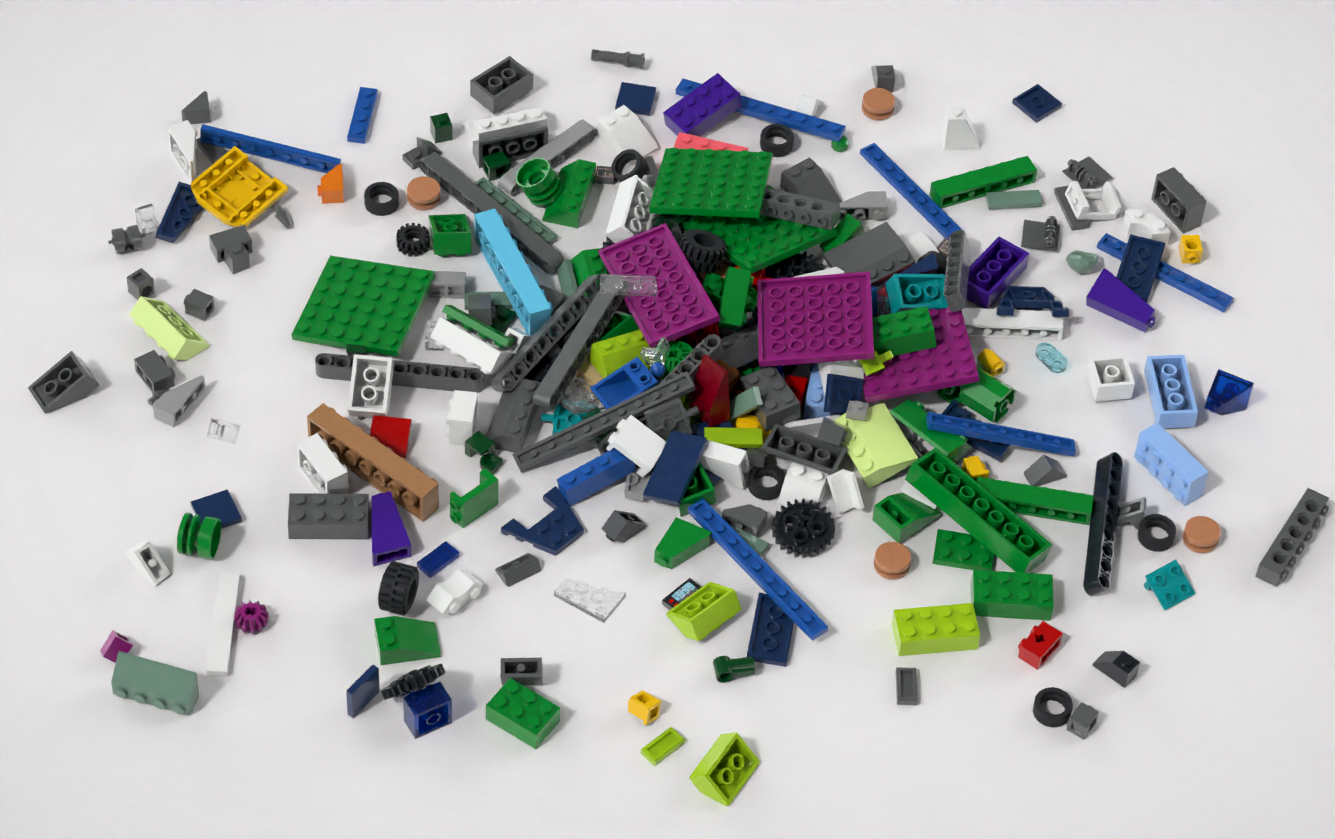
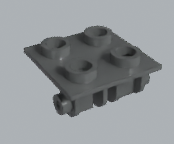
(1087, 173)
(1041, 234)

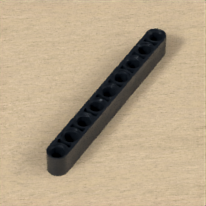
(1103, 524)

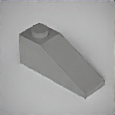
(177, 401)

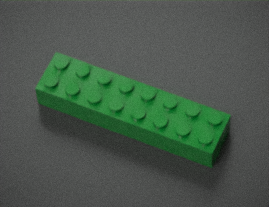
(978, 511)

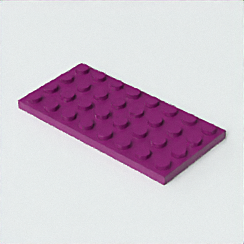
(680, 298)

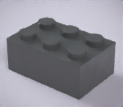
(501, 85)
(1178, 200)
(778, 400)

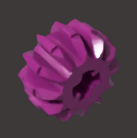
(251, 617)

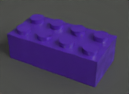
(703, 107)
(995, 271)

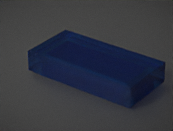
(438, 559)

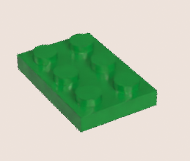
(961, 551)

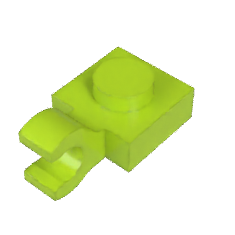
(874, 365)

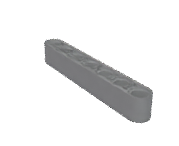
(554, 152)

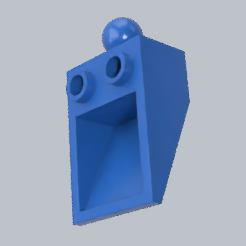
(627, 382)

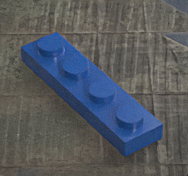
(362, 115)

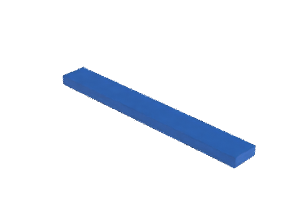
(268, 149)
(909, 190)
(1173, 277)
(1000, 434)

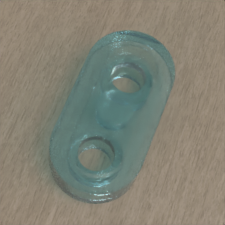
(1053, 359)

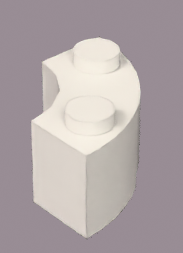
(1145, 225)
(455, 592)

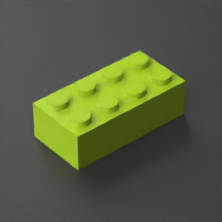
(935, 629)

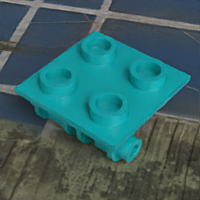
(1169, 584)

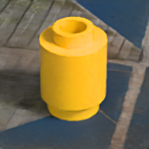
(991, 362)

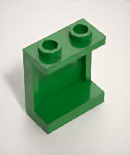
(475, 502)

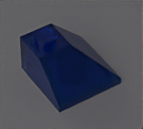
(1228, 394)

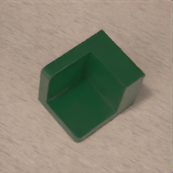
(479, 444)

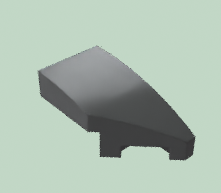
(756, 457)

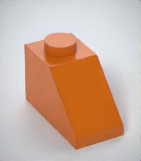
(332, 186)

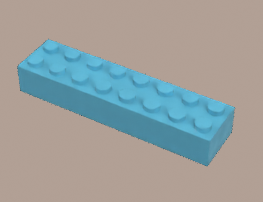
(512, 271)

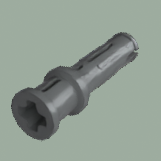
(626, 58)

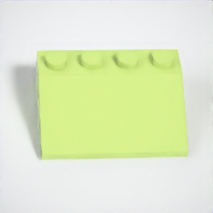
(877, 445)

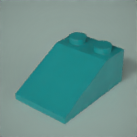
(916, 291)

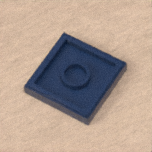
(636, 98)
(1037, 103)
(840, 391)
(219, 506)
(362, 691)

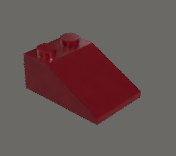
(711, 392)

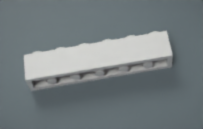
(1022, 325)

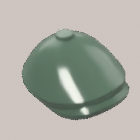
(1082, 261)

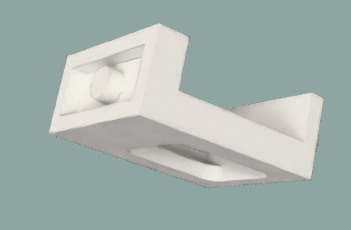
(1080, 206)

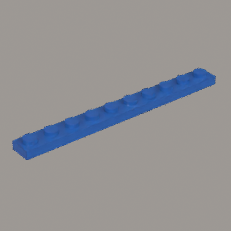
(778, 115)
(758, 570)

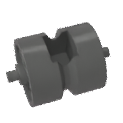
(127, 238)

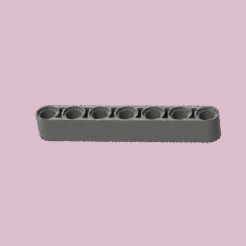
(957, 270)

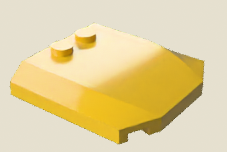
(236, 189)

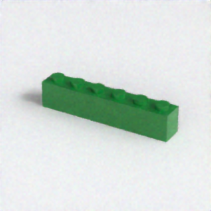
(988, 179)
(1041, 501)

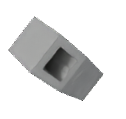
(866, 206)

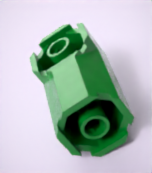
(986, 397)

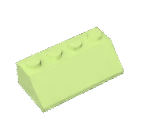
(167, 328)

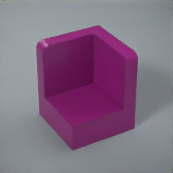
(115, 643)

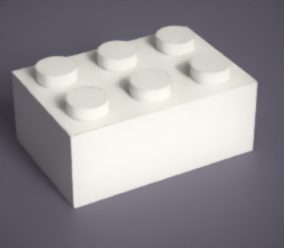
(370, 386)
(322, 466)

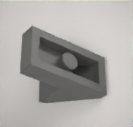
(423, 149)
(1132, 512)

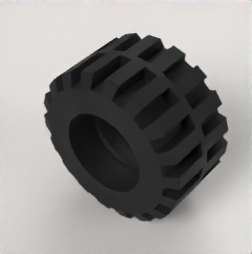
(703, 250)
(398, 588)

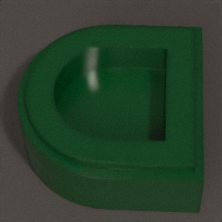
(490, 462)

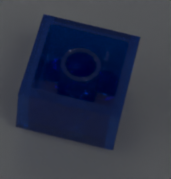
(427, 709)

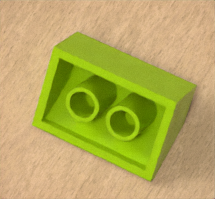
(616, 352)
(704, 610)
(725, 768)

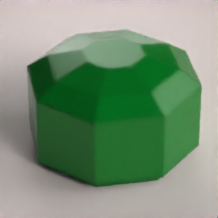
(840, 146)

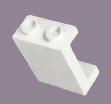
(637, 444)

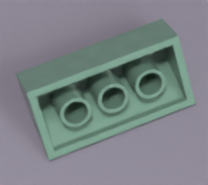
(155, 683)

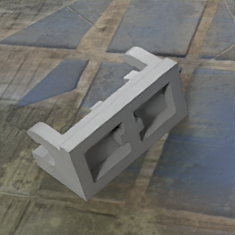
(448, 285)

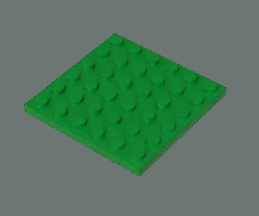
(711, 183)
(761, 240)
(363, 305)

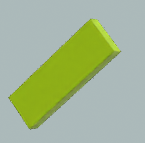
(735, 436)

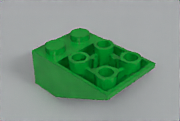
(713, 287)
(903, 515)

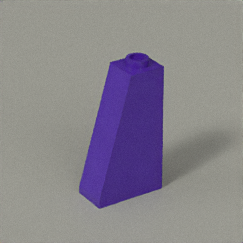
(1120, 302)
(388, 532)

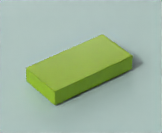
(662, 746)

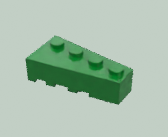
(698, 489)

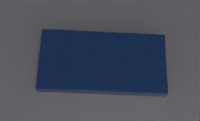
(1140, 264)
(675, 468)
(770, 633)

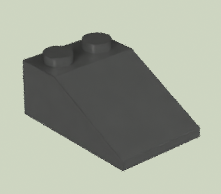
(808, 180)
(63, 383)

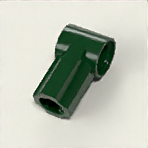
(729, 668)

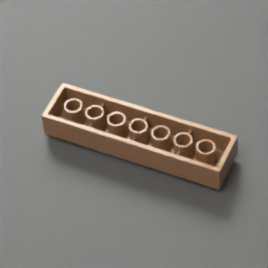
(375, 462)

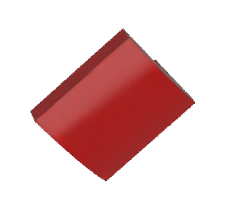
(392, 433)

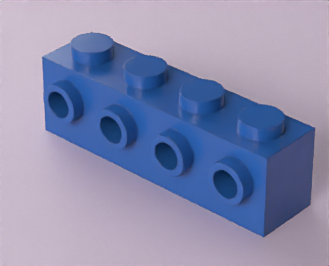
(594, 476)

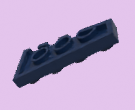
(179, 213)
(993, 449)

